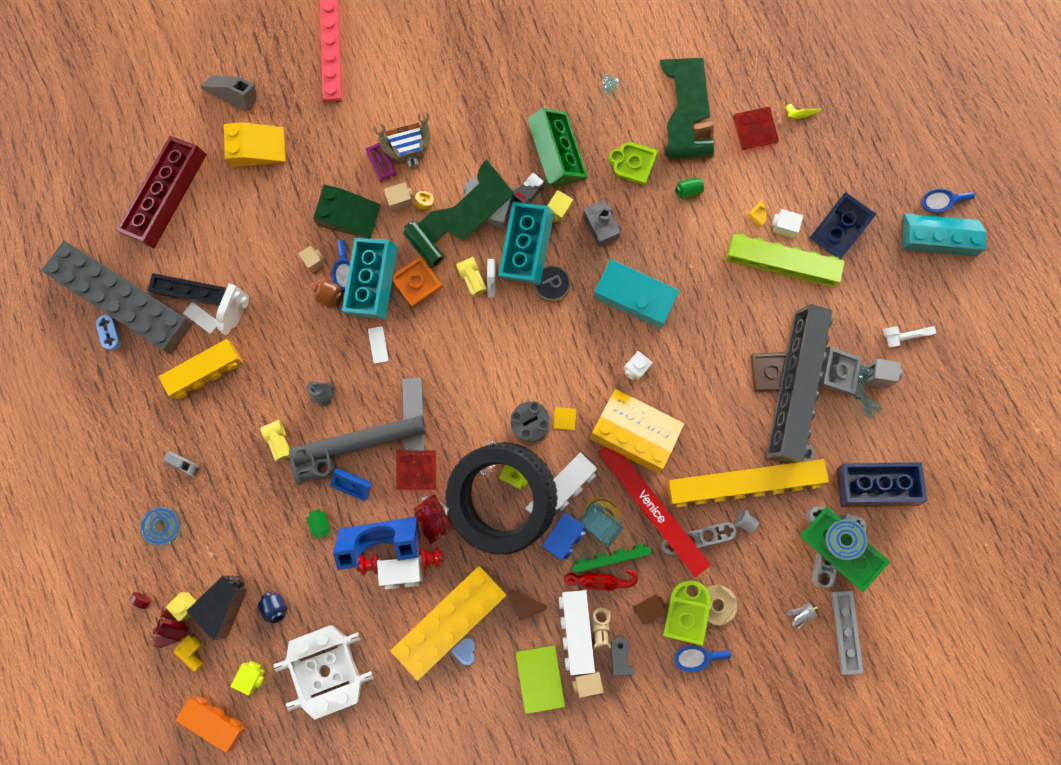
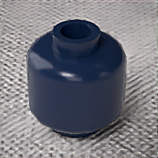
(272, 607)

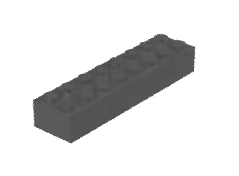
(117, 297)
(799, 385)

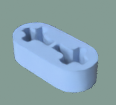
(104, 333)

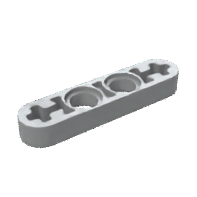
(698, 536)

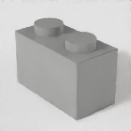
(883, 373)

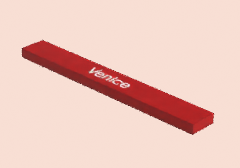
(655, 511)

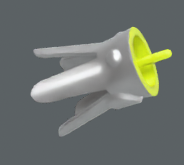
(807, 614)

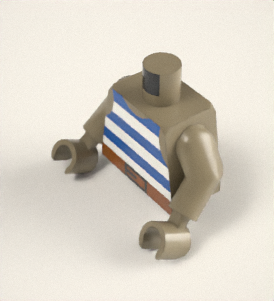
(406, 142)

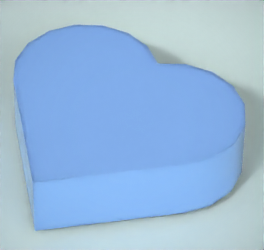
(464, 651)

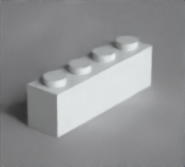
(570, 480)
(578, 632)

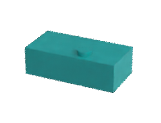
(526, 243)
(370, 278)
(635, 293)

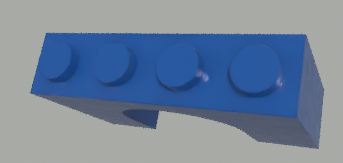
(354, 540)

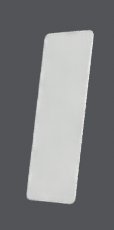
(201, 317)
(378, 344)

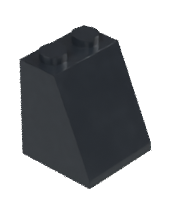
(219, 606)

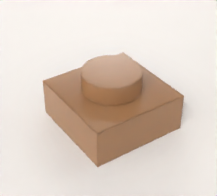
(704, 130)

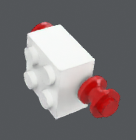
(396, 572)

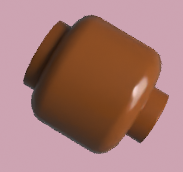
(328, 293)

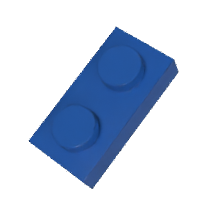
(350, 484)

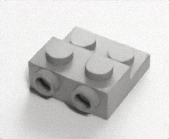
(840, 371)

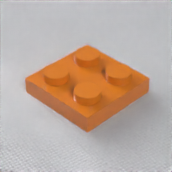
(416, 281)

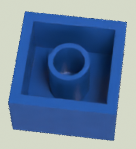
(563, 536)

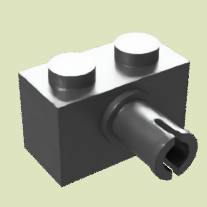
(601, 223)

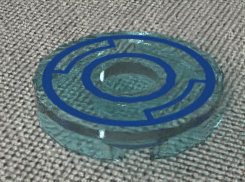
(149, 526)

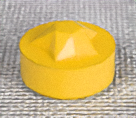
(423, 200)

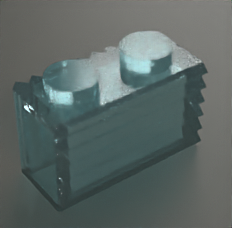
(601, 525)

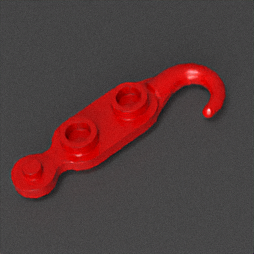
(600, 581)

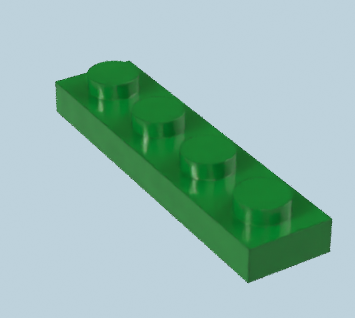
(619, 555)

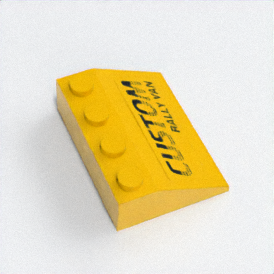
(637, 431)

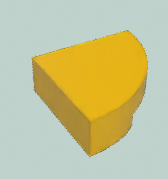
(758, 214)

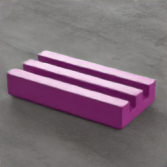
(386, 175)

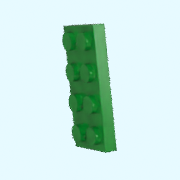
(858, 571)

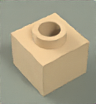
(312, 259)

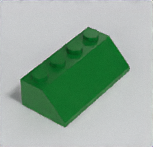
(557, 147)

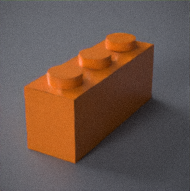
(210, 723)

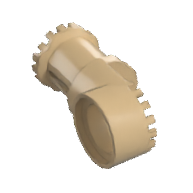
(601, 630)

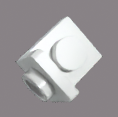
(637, 366)

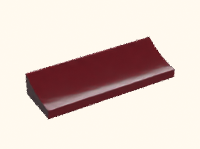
(162, 191)

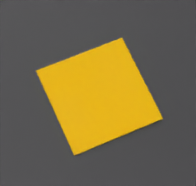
(564, 418)

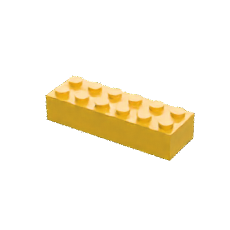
(448, 623)

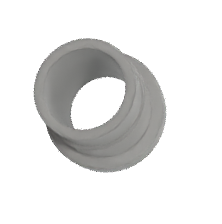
(746, 521)

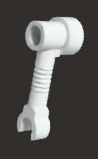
(894, 336)

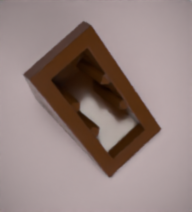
(525, 606)

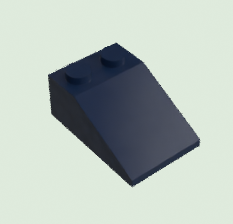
(843, 225)

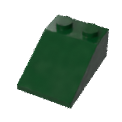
(346, 212)

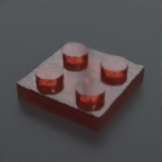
(755, 128)
(416, 469)
(432, 519)

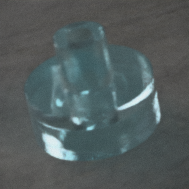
(610, 82)

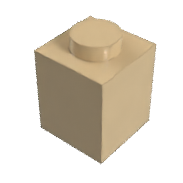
(399, 196)
(588, 684)

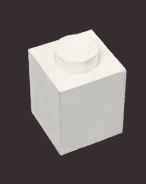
(787, 223)

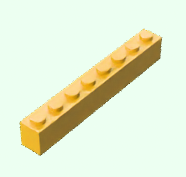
(748, 481)

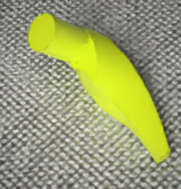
(798, 114)

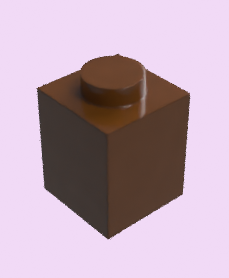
(650, 608)

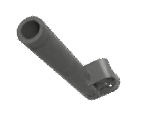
(310, 457)

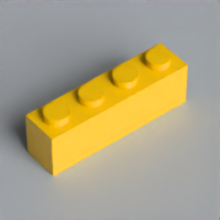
(200, 369)

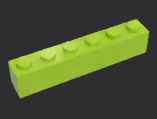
(785, 260)

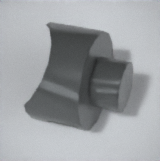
(321, 392)

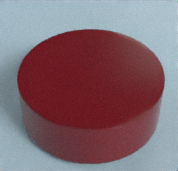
(140, 600)

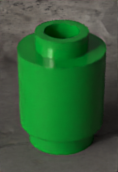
(689, 188)
(318, 524)

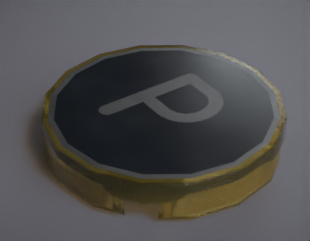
(554, 284)

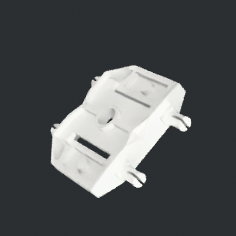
(307, 673)

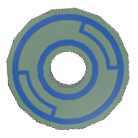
(858, 536)

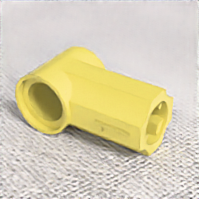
(470, 273)
(275, 436)

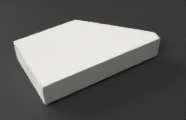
(491, 277)

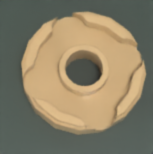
(729, 603)

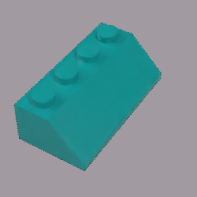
(943, 235)

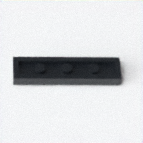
(186, 289)

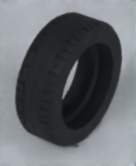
(463, 513)

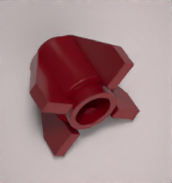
(169, 629)

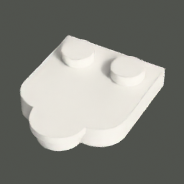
(231, 308)

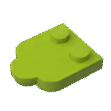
(633, 162)

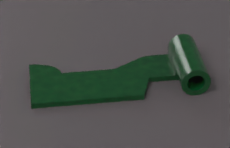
(691, 108)

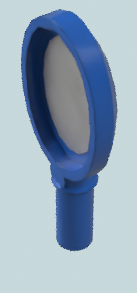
(943, 199)
(341, 267)
(695, 658)

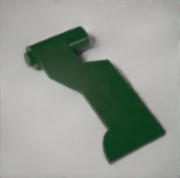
(462, 218)

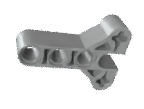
(819, 565)

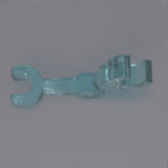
(859, 394)

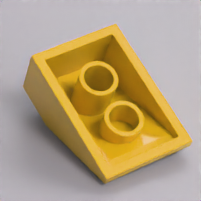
(253, 144)

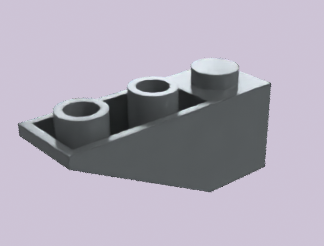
(232, 89)

